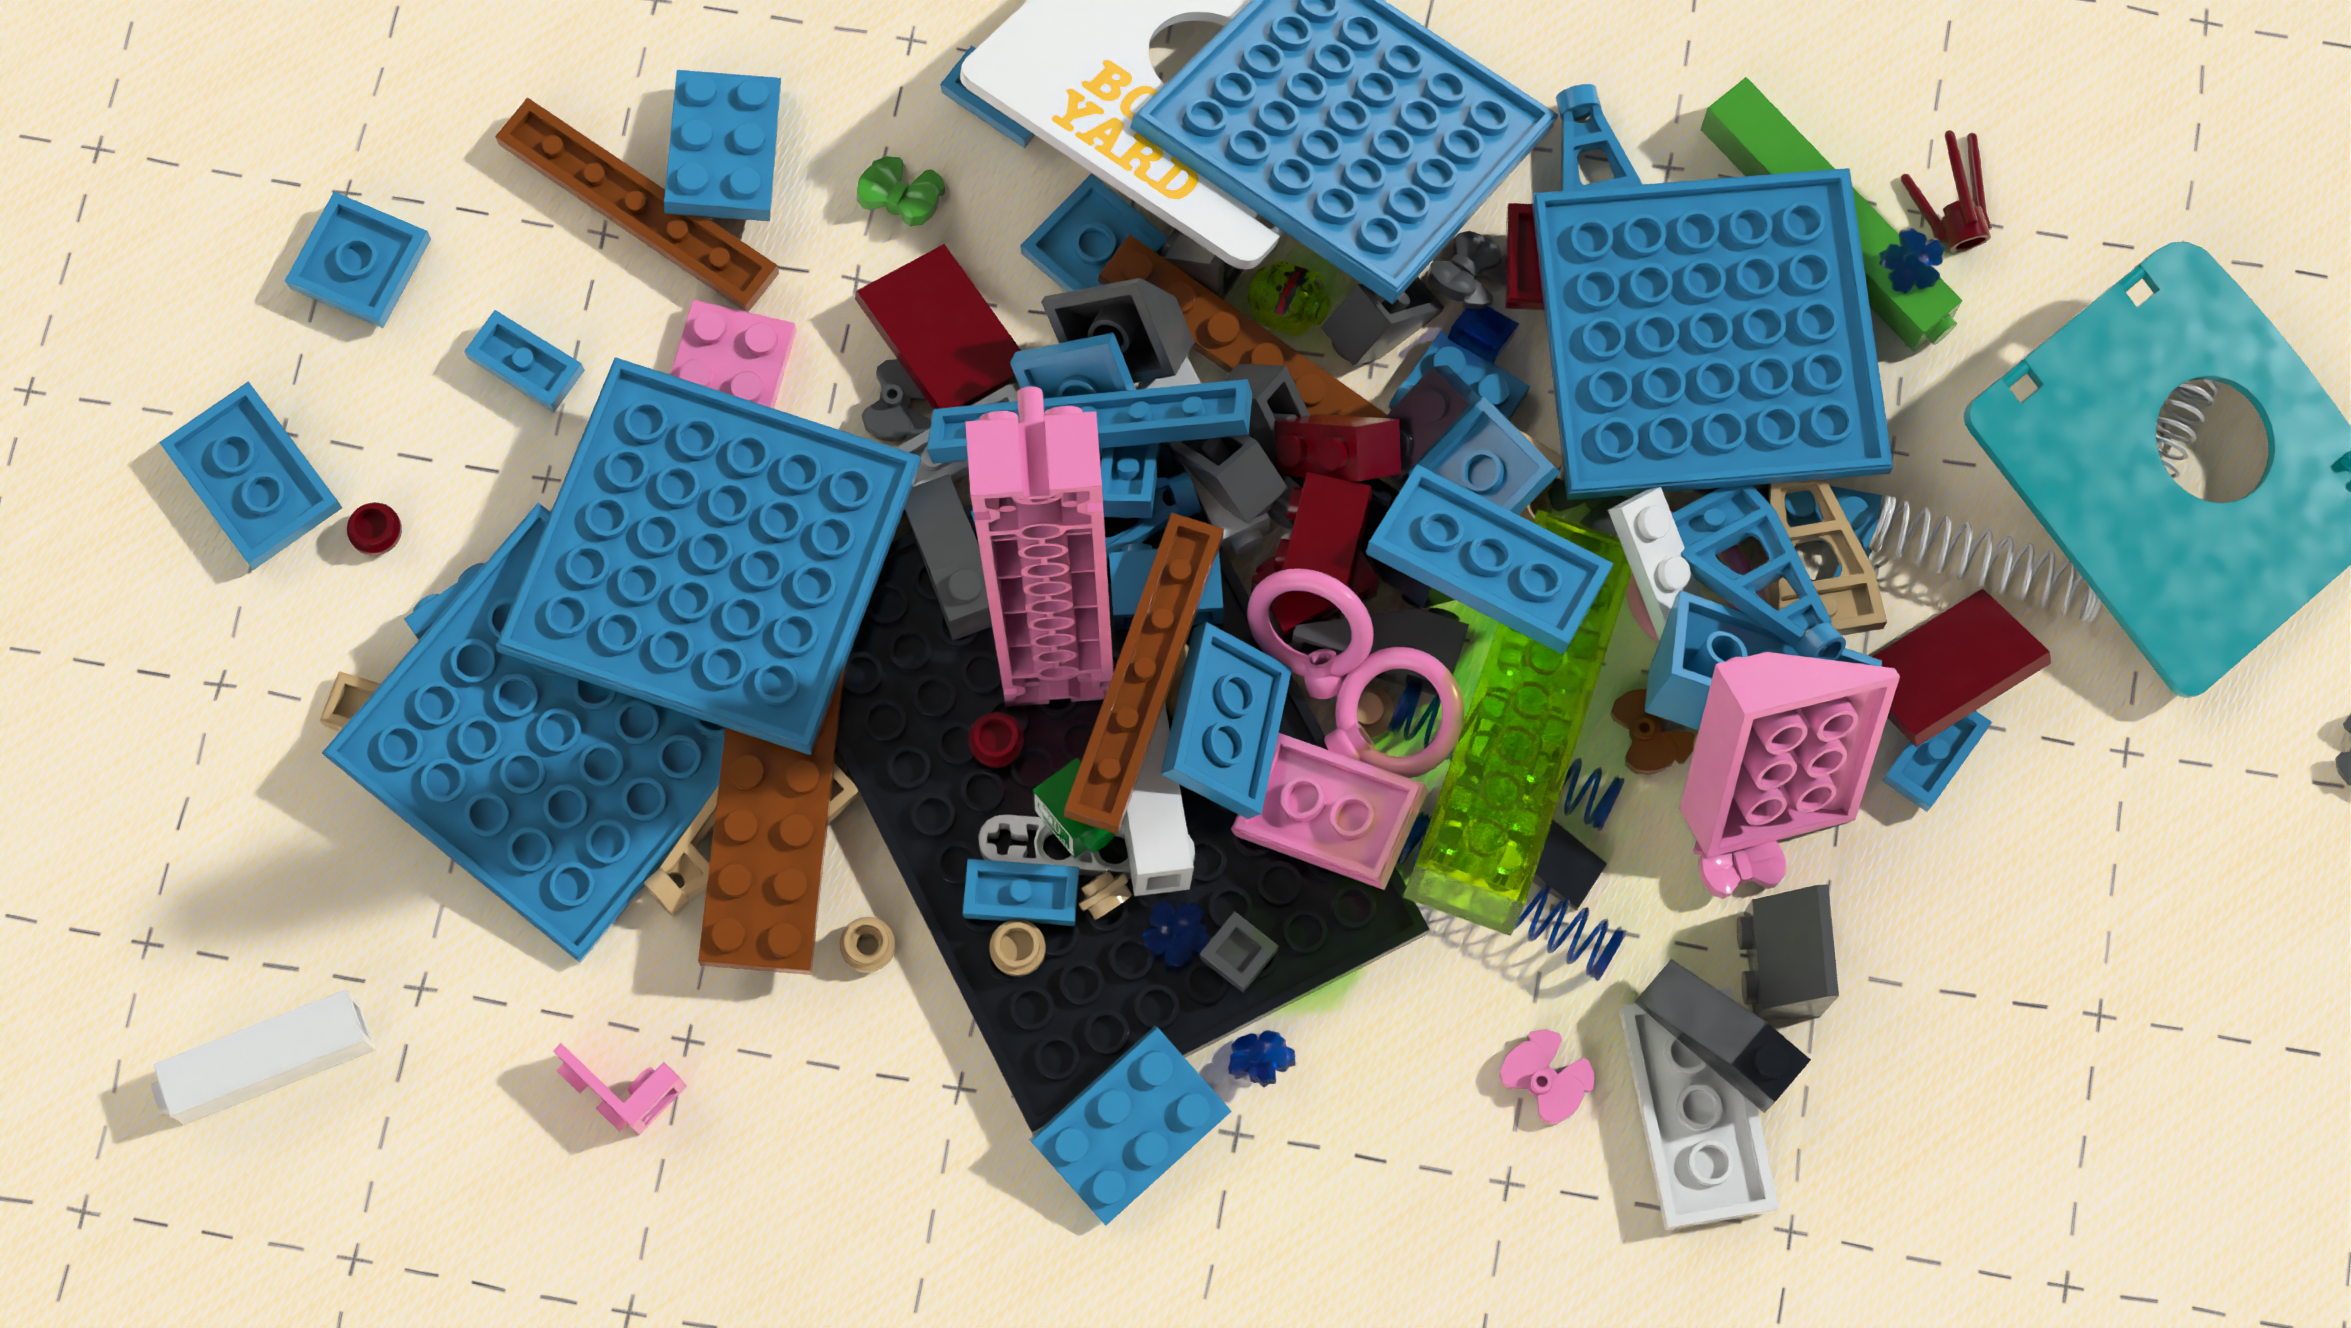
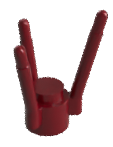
(1965, 220)

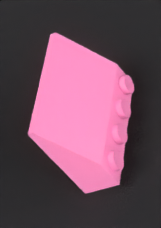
(1783, 748)

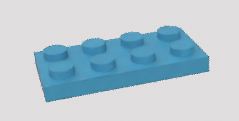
(1489, 559)

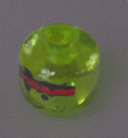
(1288, 297)

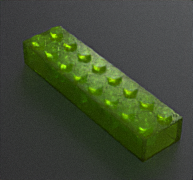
(1515, 756)

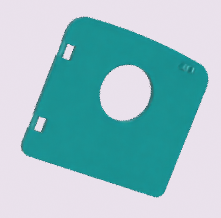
(2176, 572)

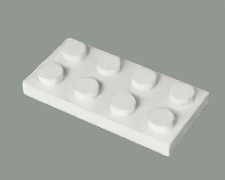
(1697, 1130)

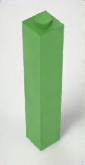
(1766, 143)

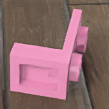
(649, 1092)

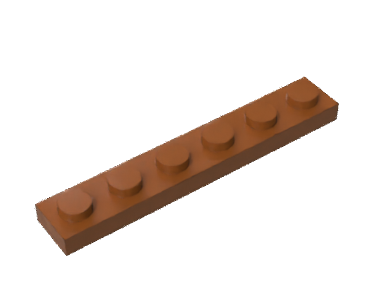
(636, 204)
(1230, 336)
(1144, 674)

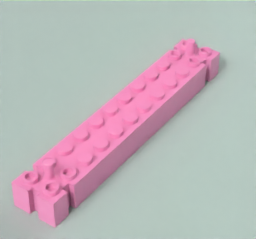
(1043, 549)

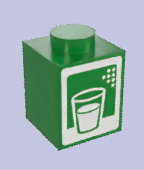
(1049, 804)

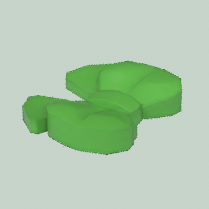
(882, 187)

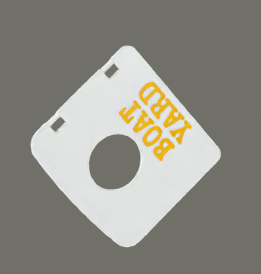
(1077, 81)

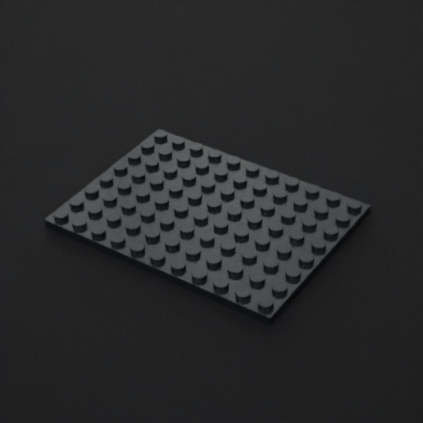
(1098, 989)

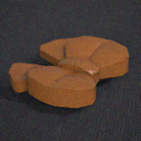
(1650, 747)

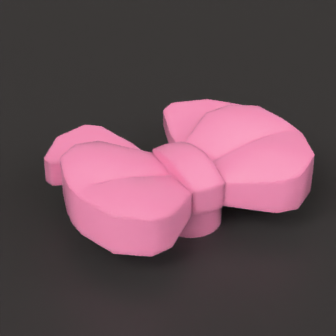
(1760, 863)
(1556, 1093)

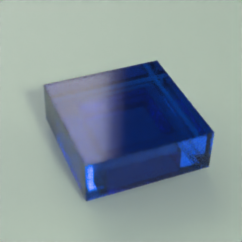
(1483, 332)

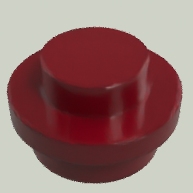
(374, 529)
(996, 740)

